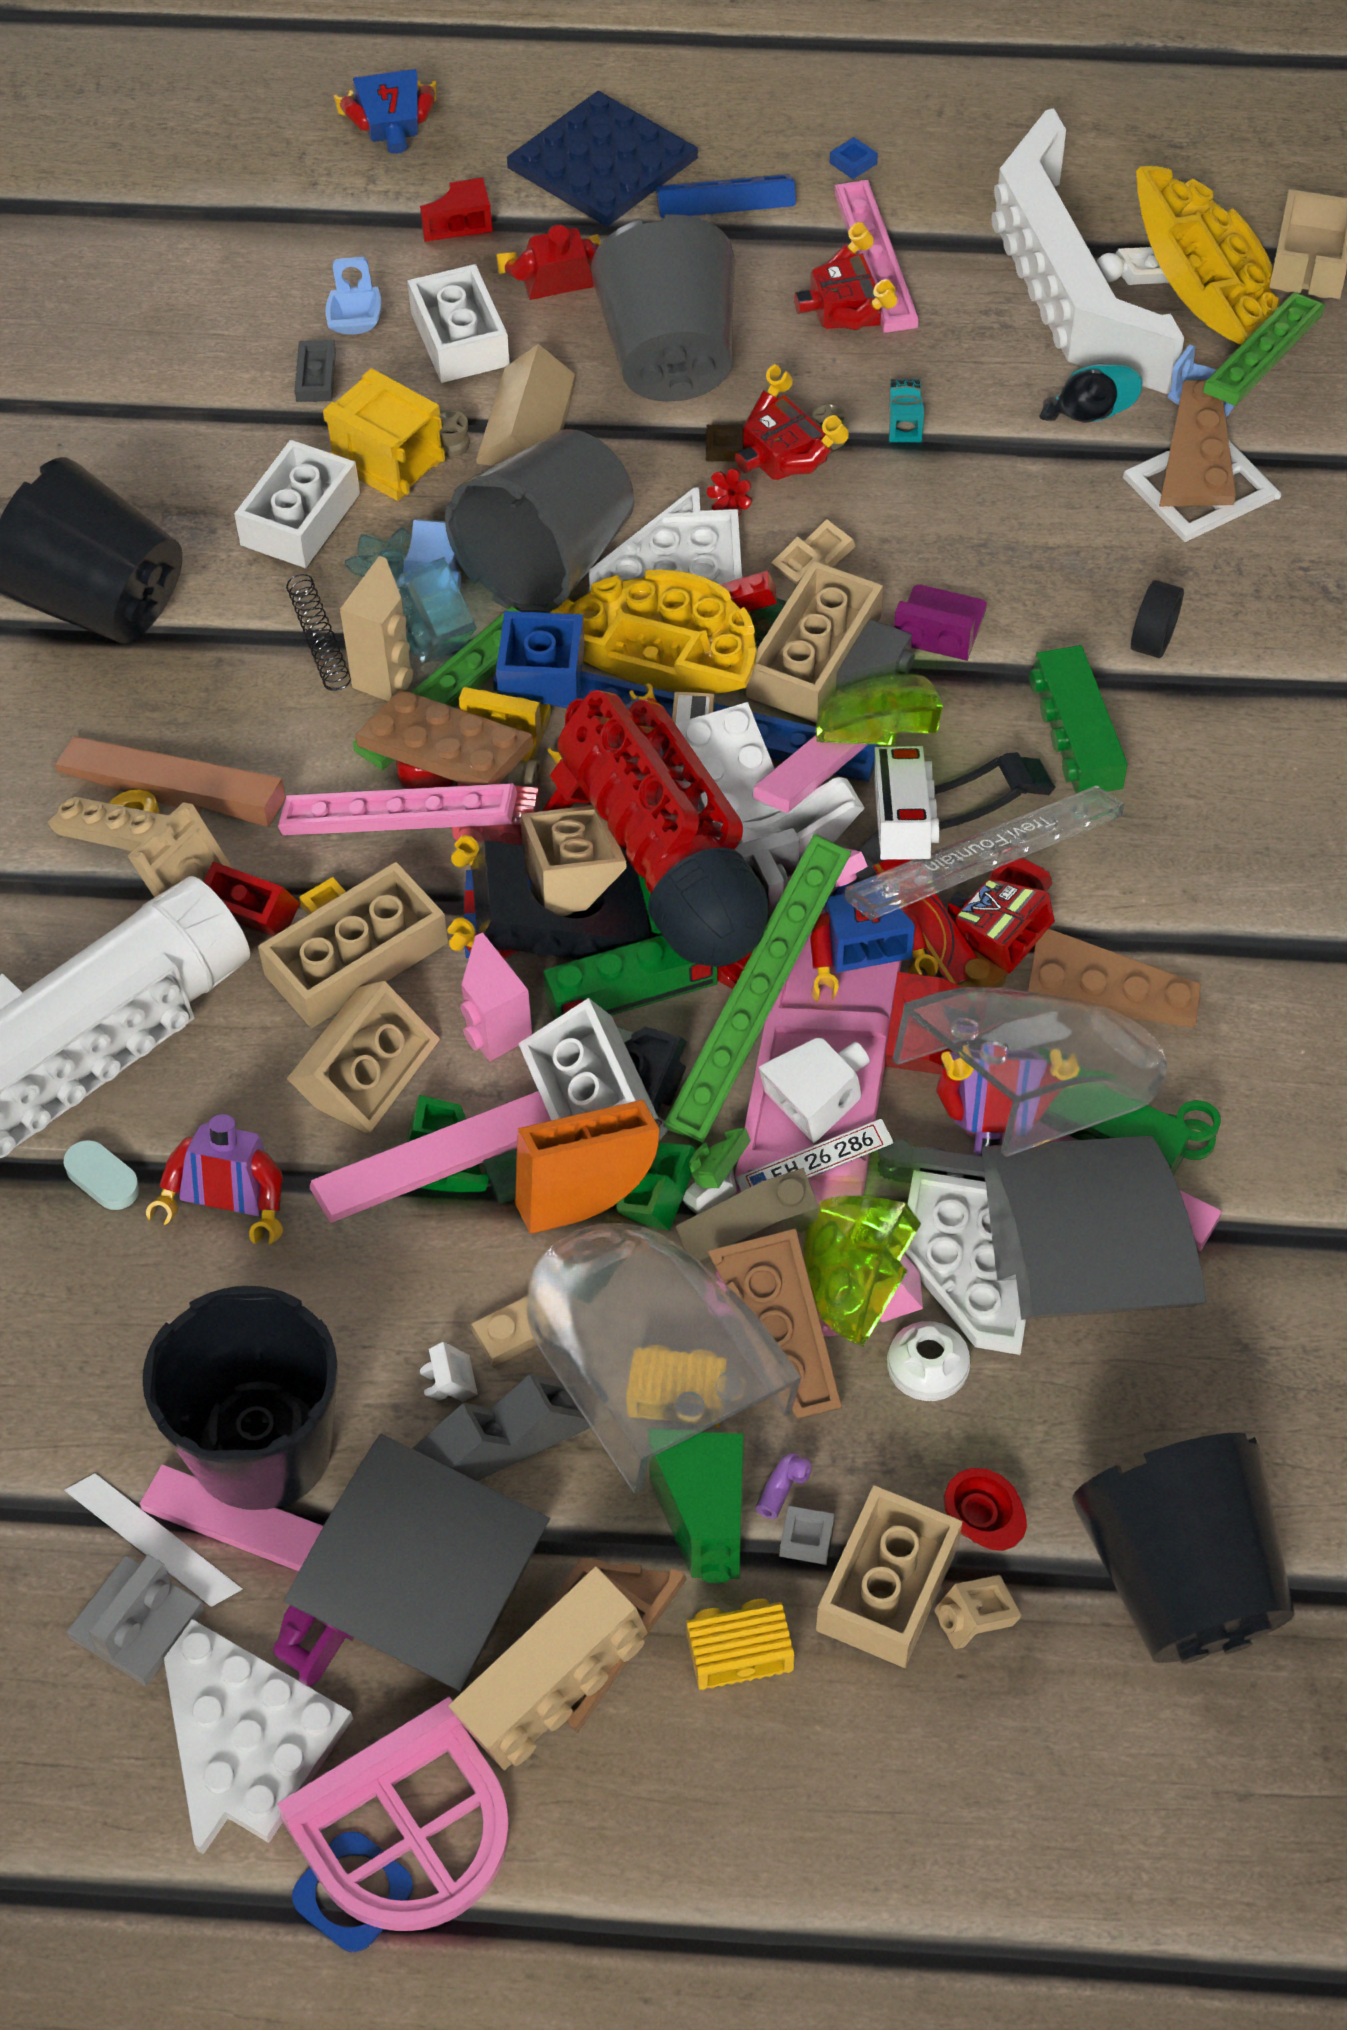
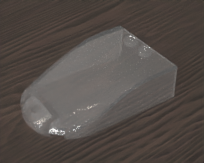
(1049, 1054)
(649, 1341)

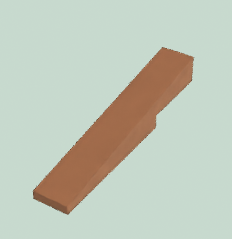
(175, 779)

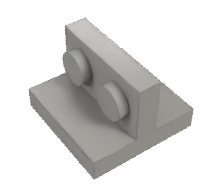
(771, 861)
(135, 1618)

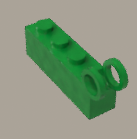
(1167, 1130)

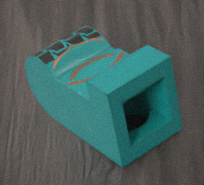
(905, 406)

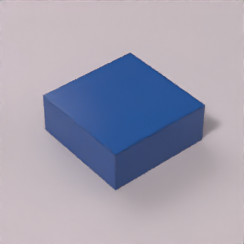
(853, 158)

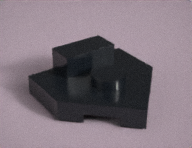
(657, 1063)

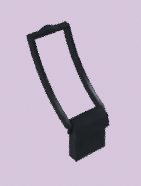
(1022, 775)

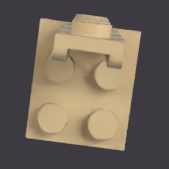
(161, 845)

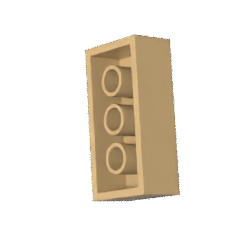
(811, 640)
(353, 943)
(550, 1669)

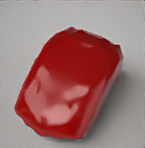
(414, 777)
(1023, 873)

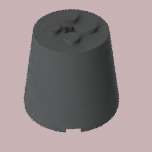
(668, 305)
(540, 519)

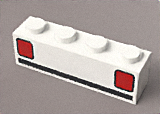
(905, 803)

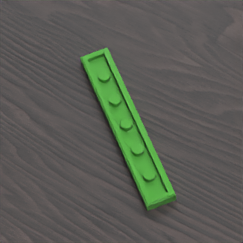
(1264, 348)
(467, 668)

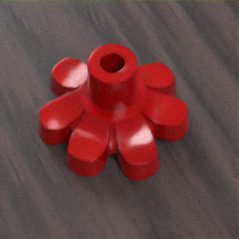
(729, 491)

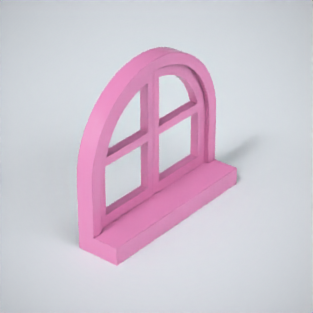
(374, 1774)

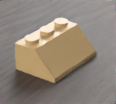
(377, 634)
(570, 857)
(364, 1057)

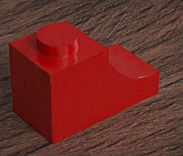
(459, 212)

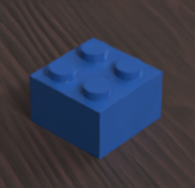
(541, 656)

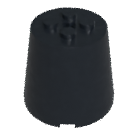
(85, 554)
(246, 1394)
(1191, 1546)

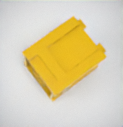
(386, 432)

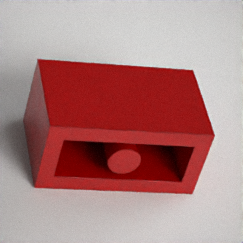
(252, 899)

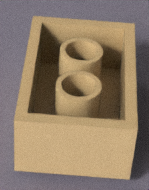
(888, 1576)

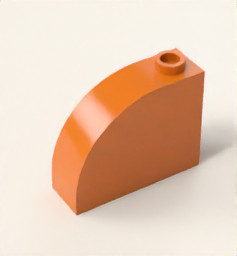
(582, 1164)

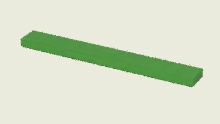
(757, 990)

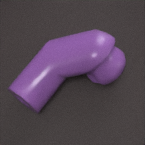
(788, 1470)

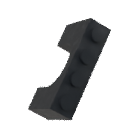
(518, 922)

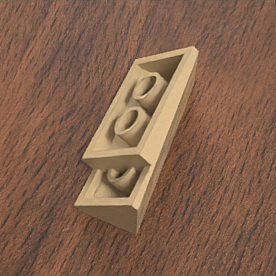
(527, 406)

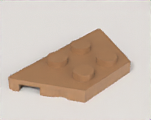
(645, 1588)

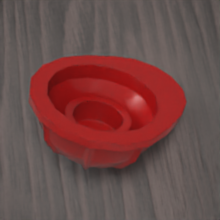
(987, 1507)

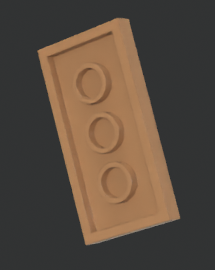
(444, 740)

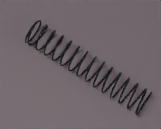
(322, 629)

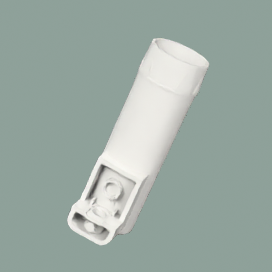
(110, 1005)

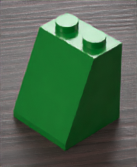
(702, 1501)

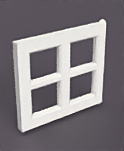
(1265, 493)

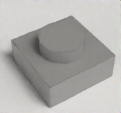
(807, 1535)

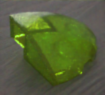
(879, 709)
(856, 1259)

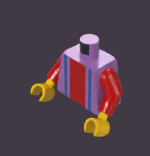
(973, 1101)
(225, 1172)

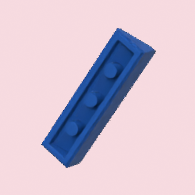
(726, 195)

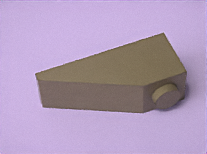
(756, 1212)

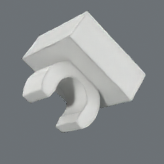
(451, 1373)

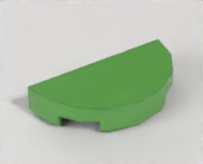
(714, 1164)

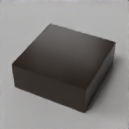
(723, 442)

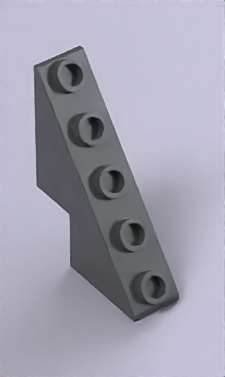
(518, 1426)

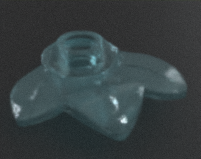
(371, 548)

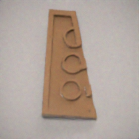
(1199, 455)
(1110, 980)
(776, 1287)

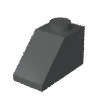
(876, 653)

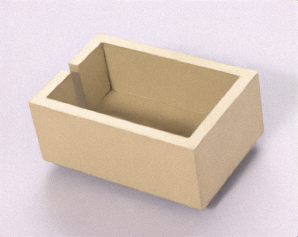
(1312, 245)

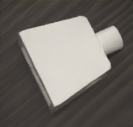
(815, 1084)

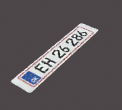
(824, 1155)

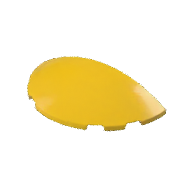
(1206, 253)
(667, 632)

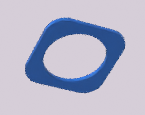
(349, 1938)

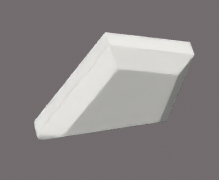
(701, 1198)

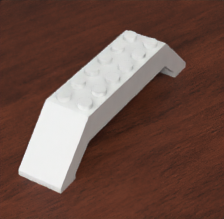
(1062, 273)

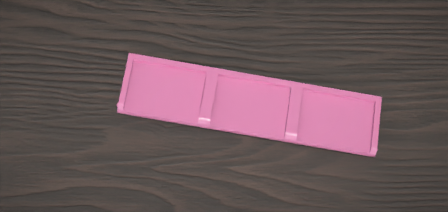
(857, 1015)

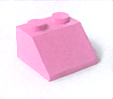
(494, 1002)

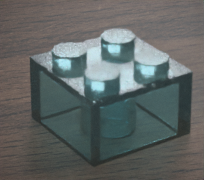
(434, 611)

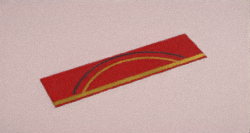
(939, 930)

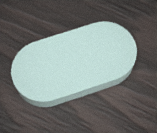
(101, 1175)

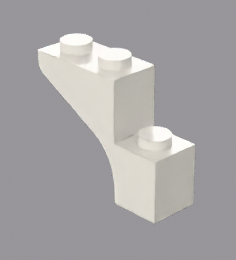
(823, 812)

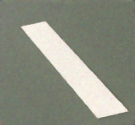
(153, 1539)

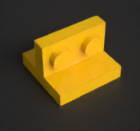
(510, 711)

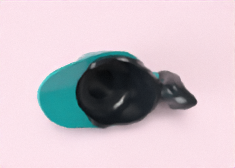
(1094, 394)

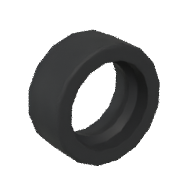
(1157, 618)

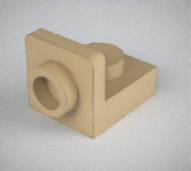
(975, 1609)

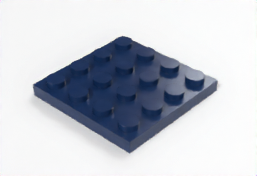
(602, 158)

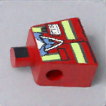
(1002, 920)

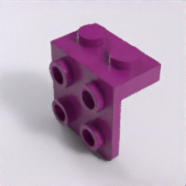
(941, 621)

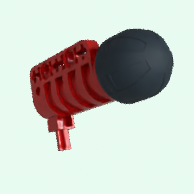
(698, 883)

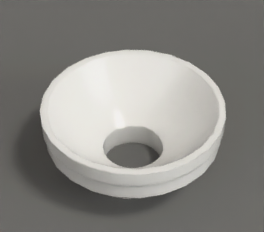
(924, 1377)

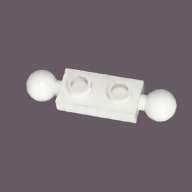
(1134, 266)

